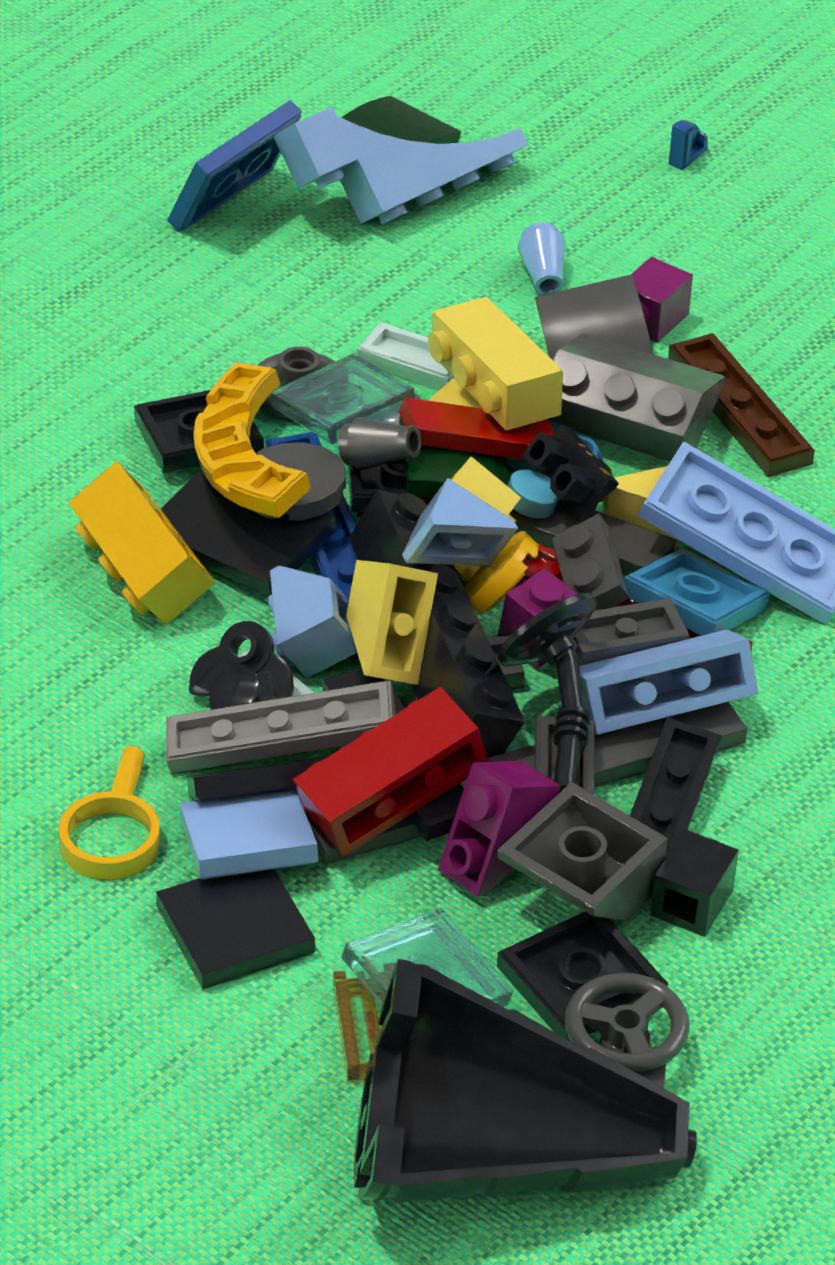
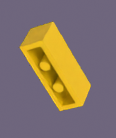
(139, 545)

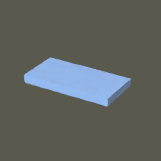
(746, 530)

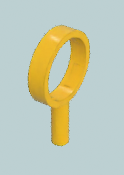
(117, 801)

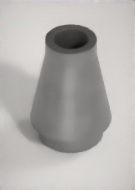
(374, 443)

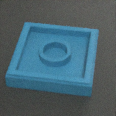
(702, 592)

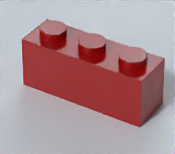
(390, 771)

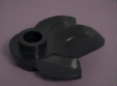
(243, 679)

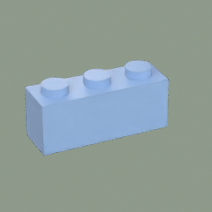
(668, 680)

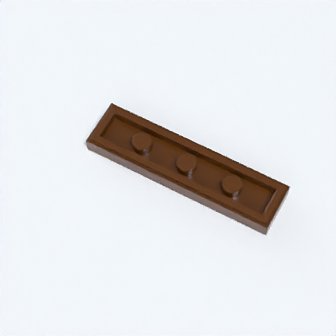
(747, 409)

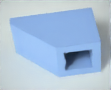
(309, 620)

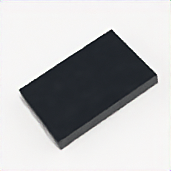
(240, 540)

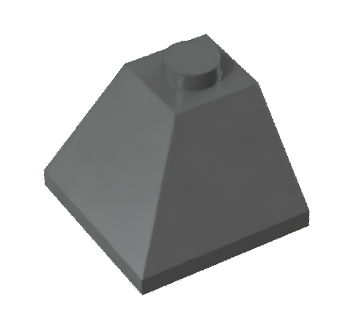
(588, 854)

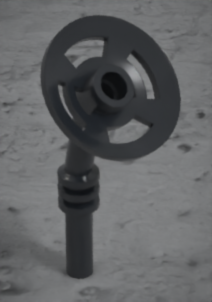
(553, 639)

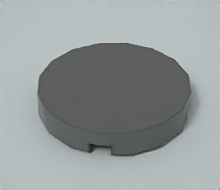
(324, 472)

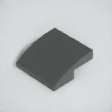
(598, 309)

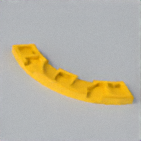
(226, 450)

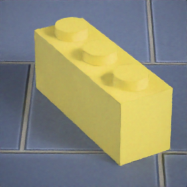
(496, 363)

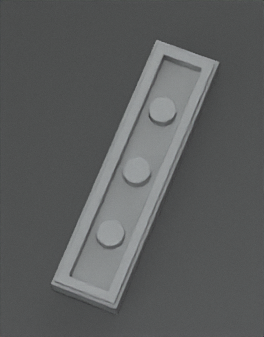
(276, 726)

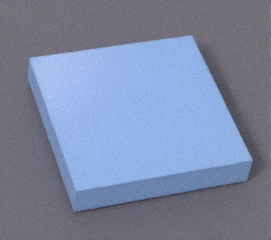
(248, 833)

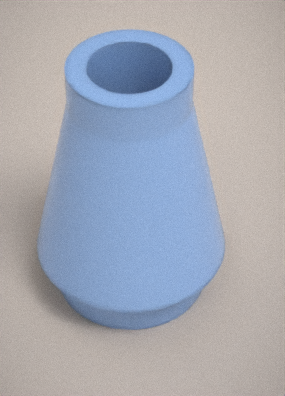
(543, 255)

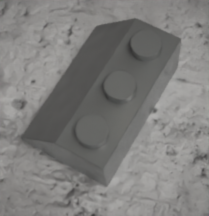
(634, 396)

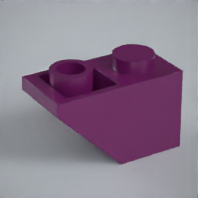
(491, 810)

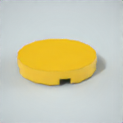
(493, 582)

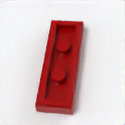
(468, 429)

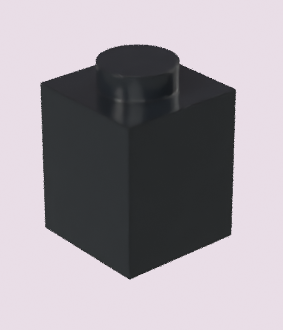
(694, 882)

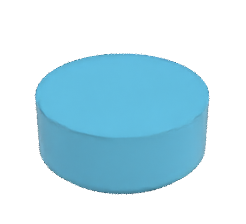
(535, 493)

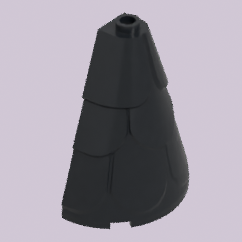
(500, 1104)

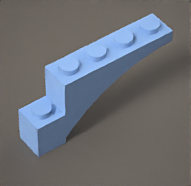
(383, 170)

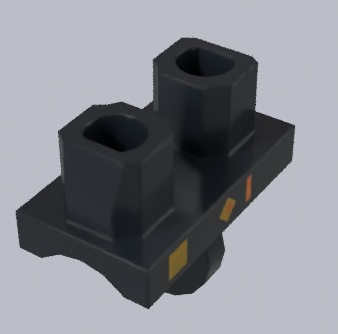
(573, 471)

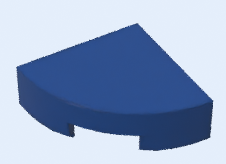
(686, 144)

